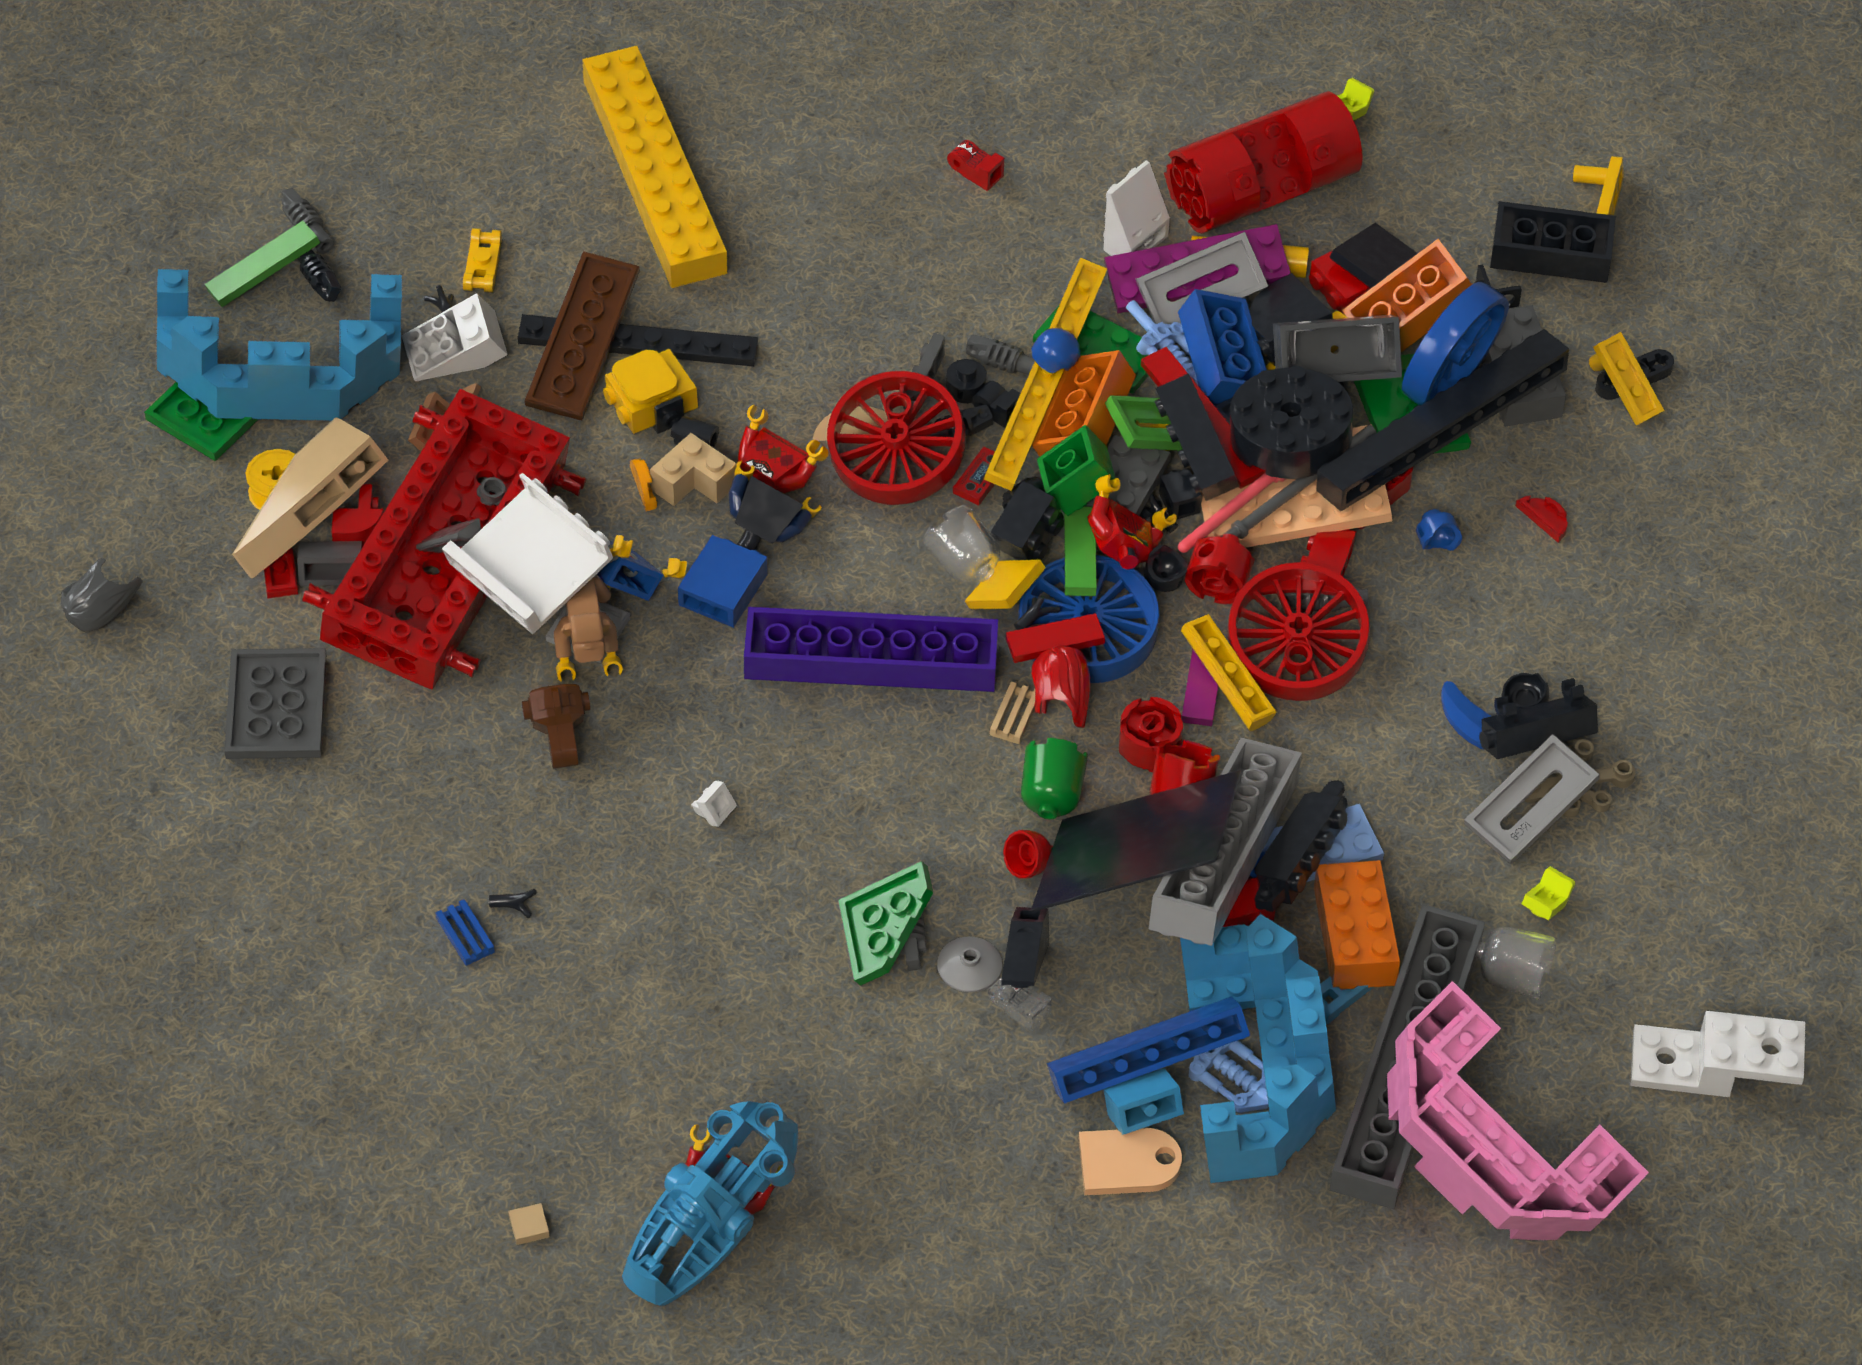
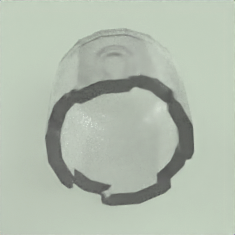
(963, 546)
(1516, 960)

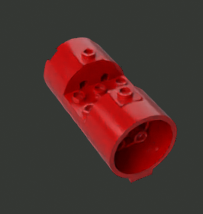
(1264, 161)

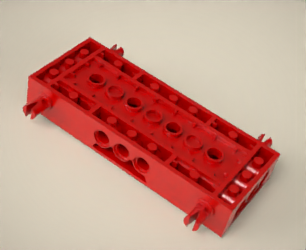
(440, 488)

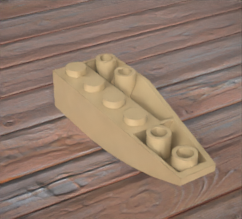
(308, 492)

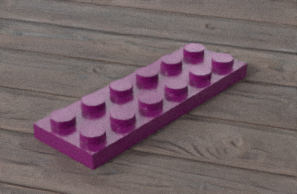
(1127, 267)

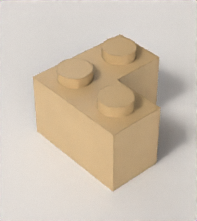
(692, 466)

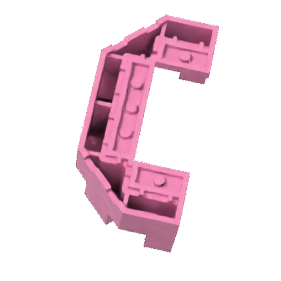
(1475, 1153)

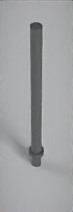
(1241, 528)

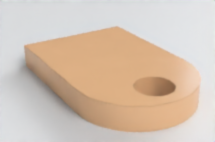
(1128, 1161)

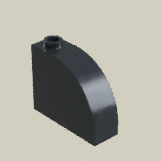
(1282, 303)

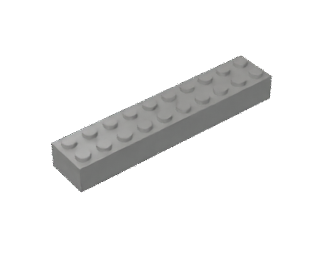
(1199, 899)

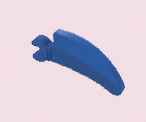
(1462, 713)

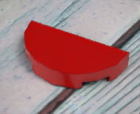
(1546, 514)

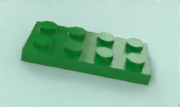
(1104, 336)

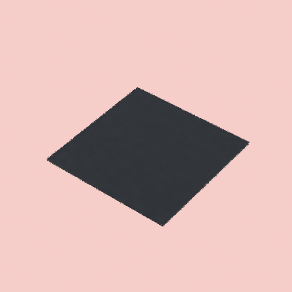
(1137, 841)

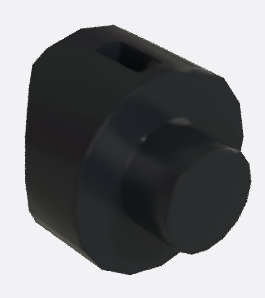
(965, 376)
(1165, 569)

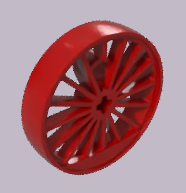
(910, 437)
(1299, 579)

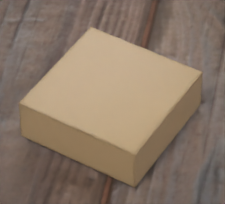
(528, 1224)

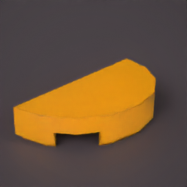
(643, 478)

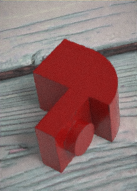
(357, 524)

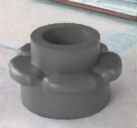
(491, 485)

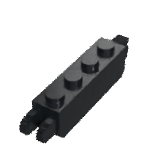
(1300, 846)

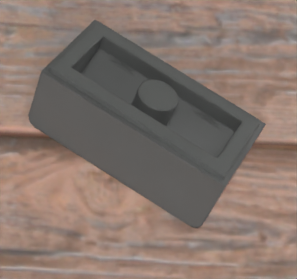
(458, 533)

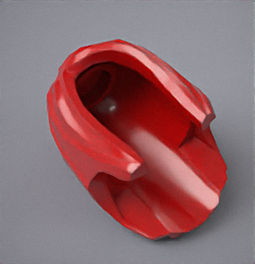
(1063, 676)

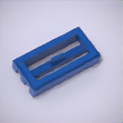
(453, 912)

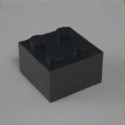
(1028, 523)

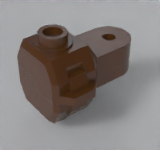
(557, 713)

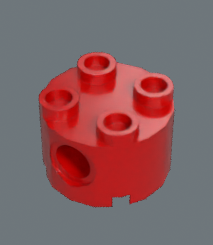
(1219, 568)
(1146, 725)

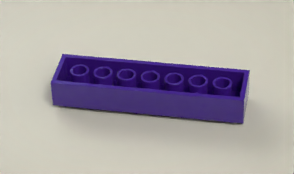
(870, 649)

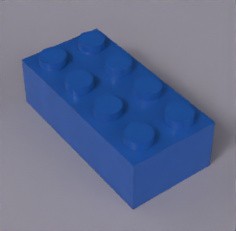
(1220, 343)

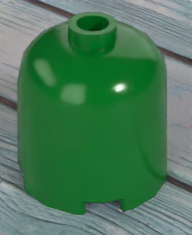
(1053, 777)

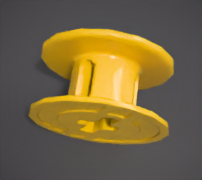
(265, 472)

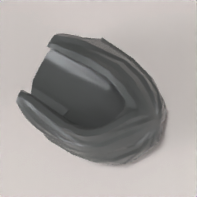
(95, 600)

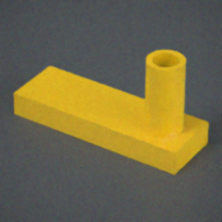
(1609, 177)
(1627, 377)

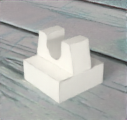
(715, 803)

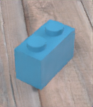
(1143, 1101)

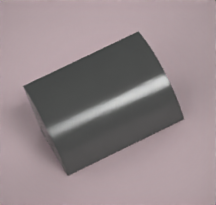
(326, 561)

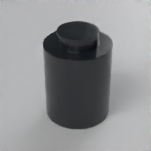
(703, 430)

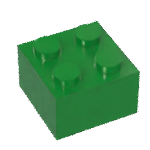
(1073, 468)

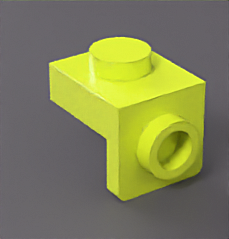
(1356, 97)
(1550, 894)

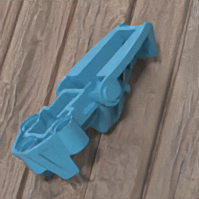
(710, 1202)

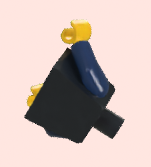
(765, 511)

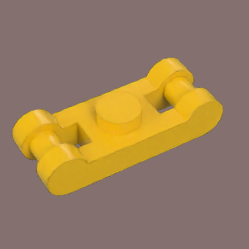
(482, 260)

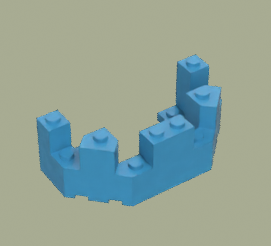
(278, 374)
(1264, 972)

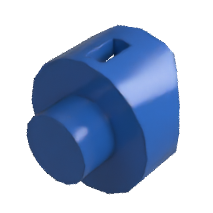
(1438, 531)

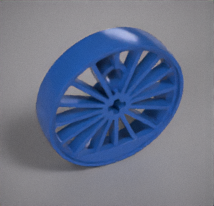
(1456, 342)
(1109, 613)

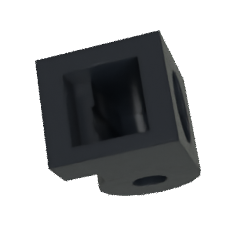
(997, 400)

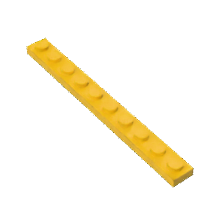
(1041, 384)

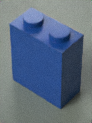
(722, 580)

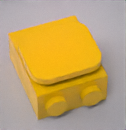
(644, 382)

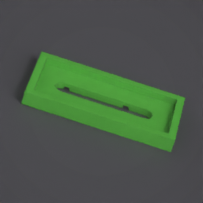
(1127, 410)

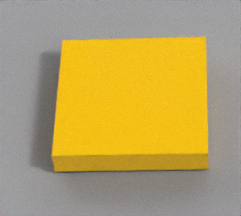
(1006, 584)

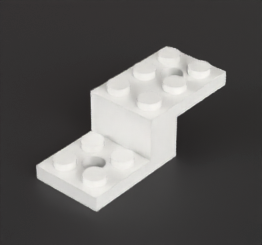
(1718, 1053)

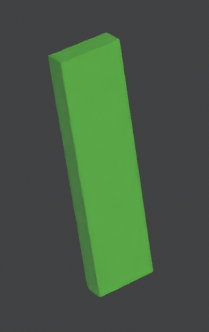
(262, 263)
(1079, 554)

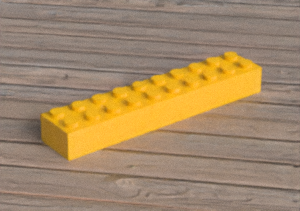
(654, 167)

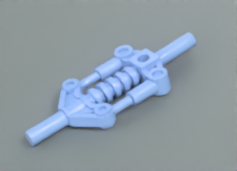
(1161, 336)
(1250, 1101)

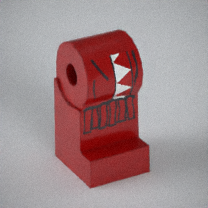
(976, 164)

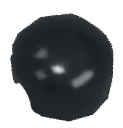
(1526, 690)

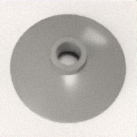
(966, 974)

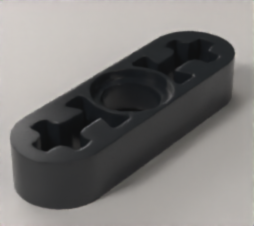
(1646, 363)

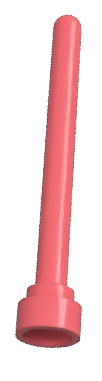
(1227, 511)

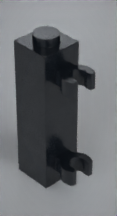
(1527, 728)

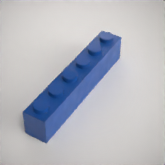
(1148, 1049)

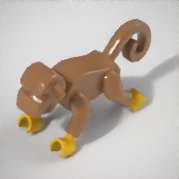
(589, 628)

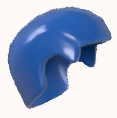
(1056, 350)

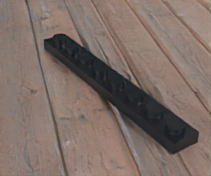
(635, 338)

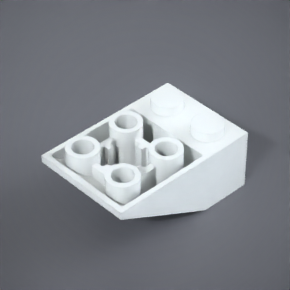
(1135, 213)
(455, 341)

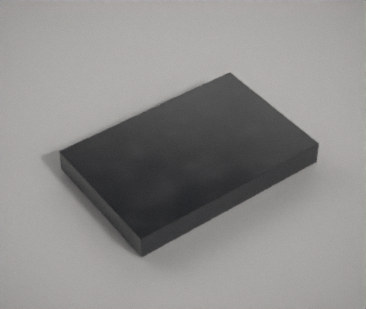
(1372, 254)

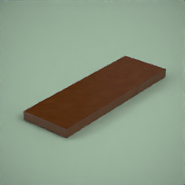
(582, 336)

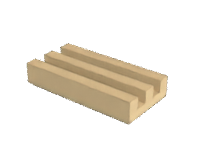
(1022, 694)

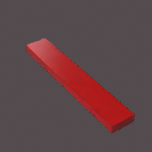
(1163, 368)

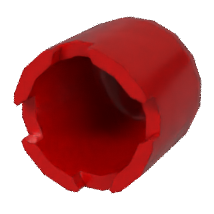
(1182, 765)

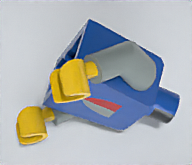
(633, 573)

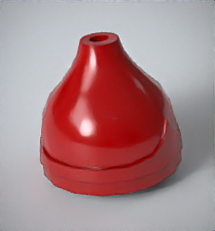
(1026, 853)

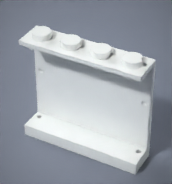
(532, 556)

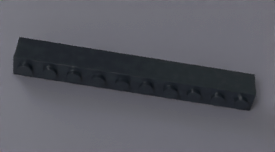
(1441, 419)

